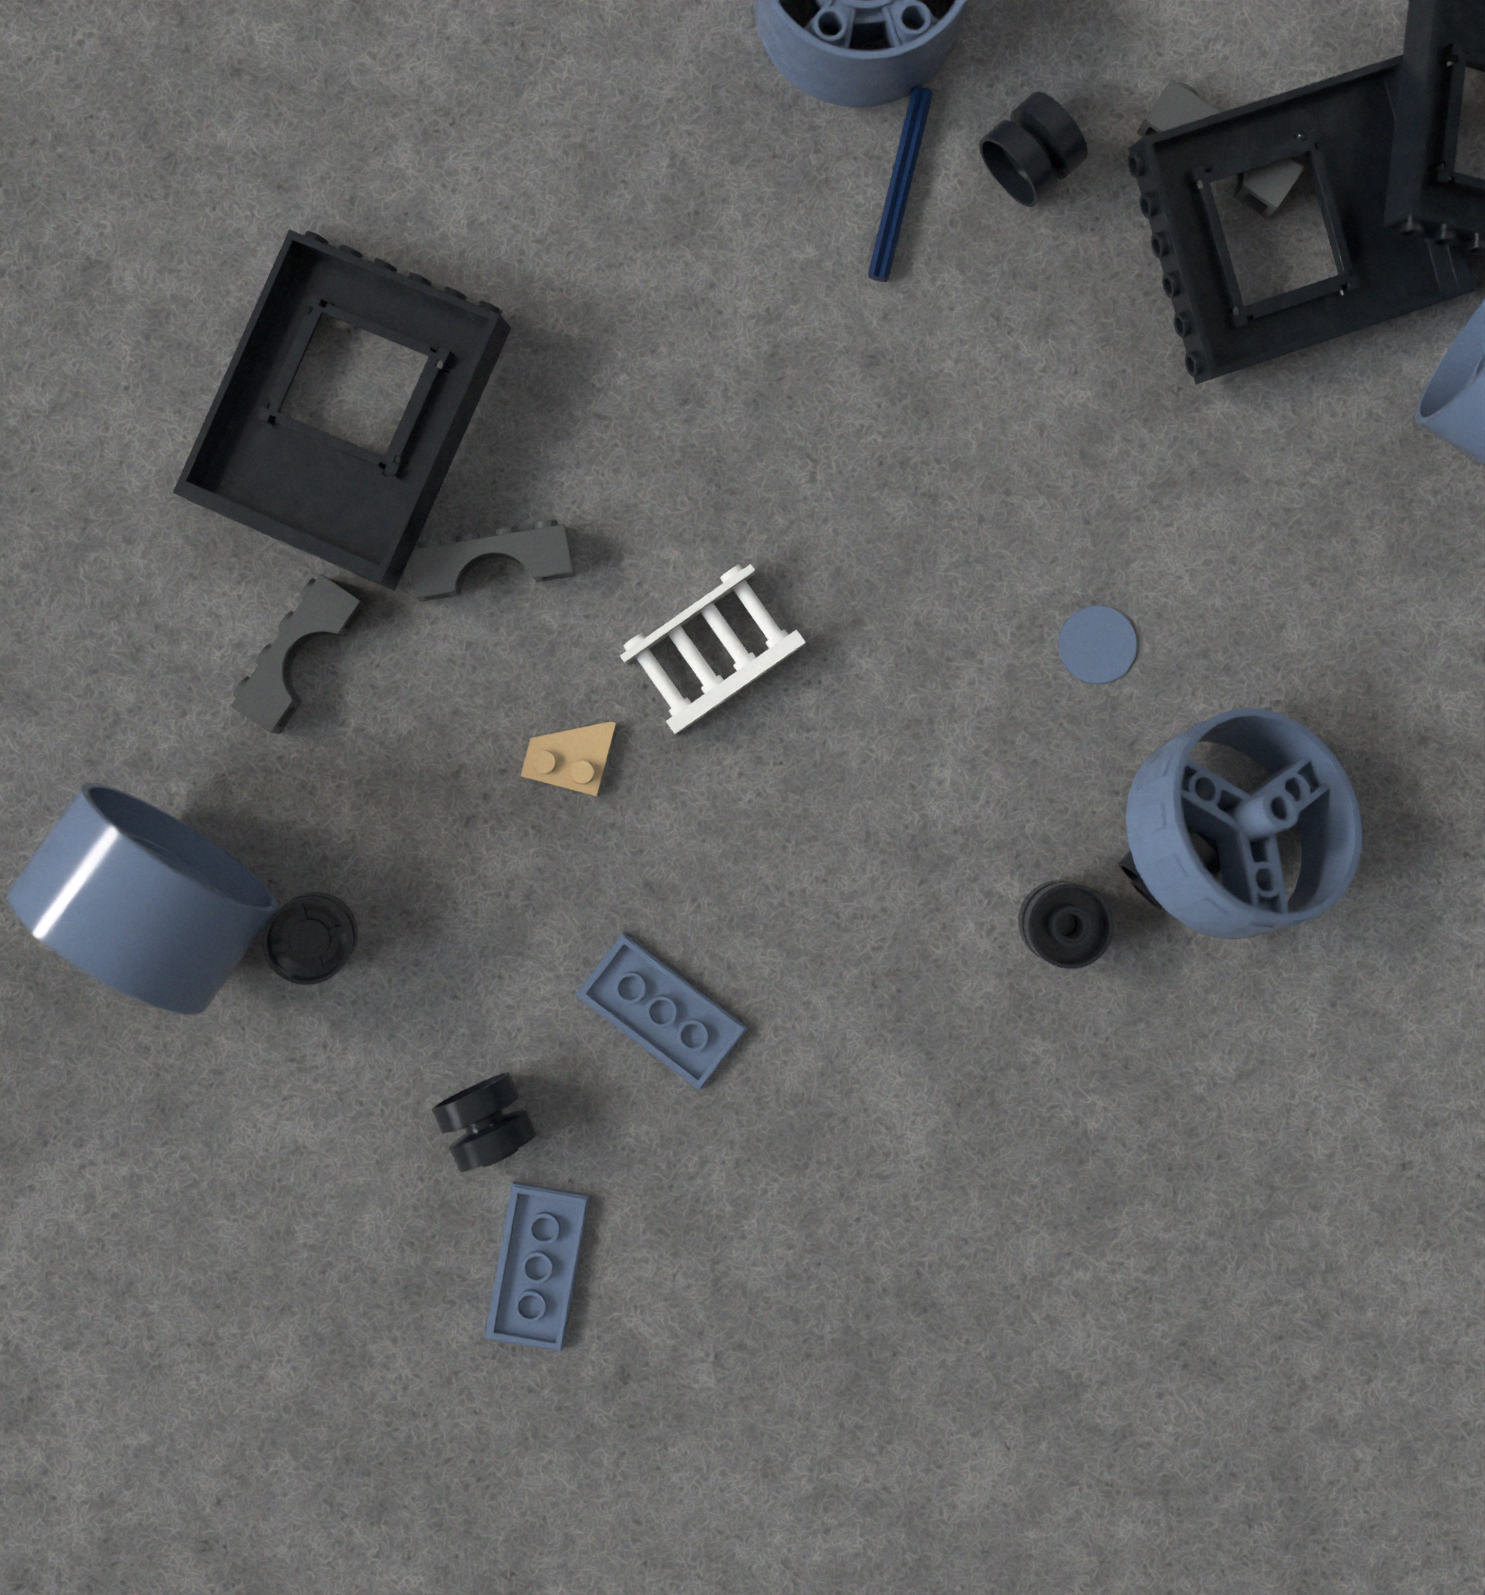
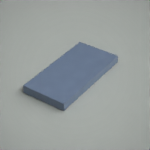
(661, 1011)
(537, 1266)

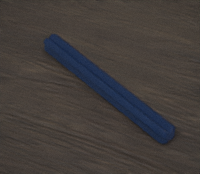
(900, 184)

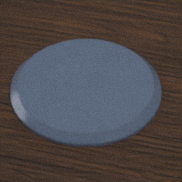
(1097, 644)

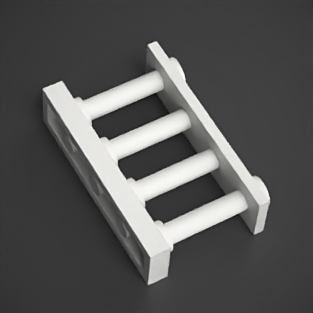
(715, 688)

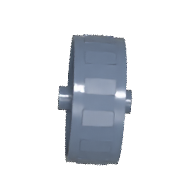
(1242, 826)

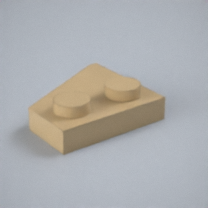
(571, 757)

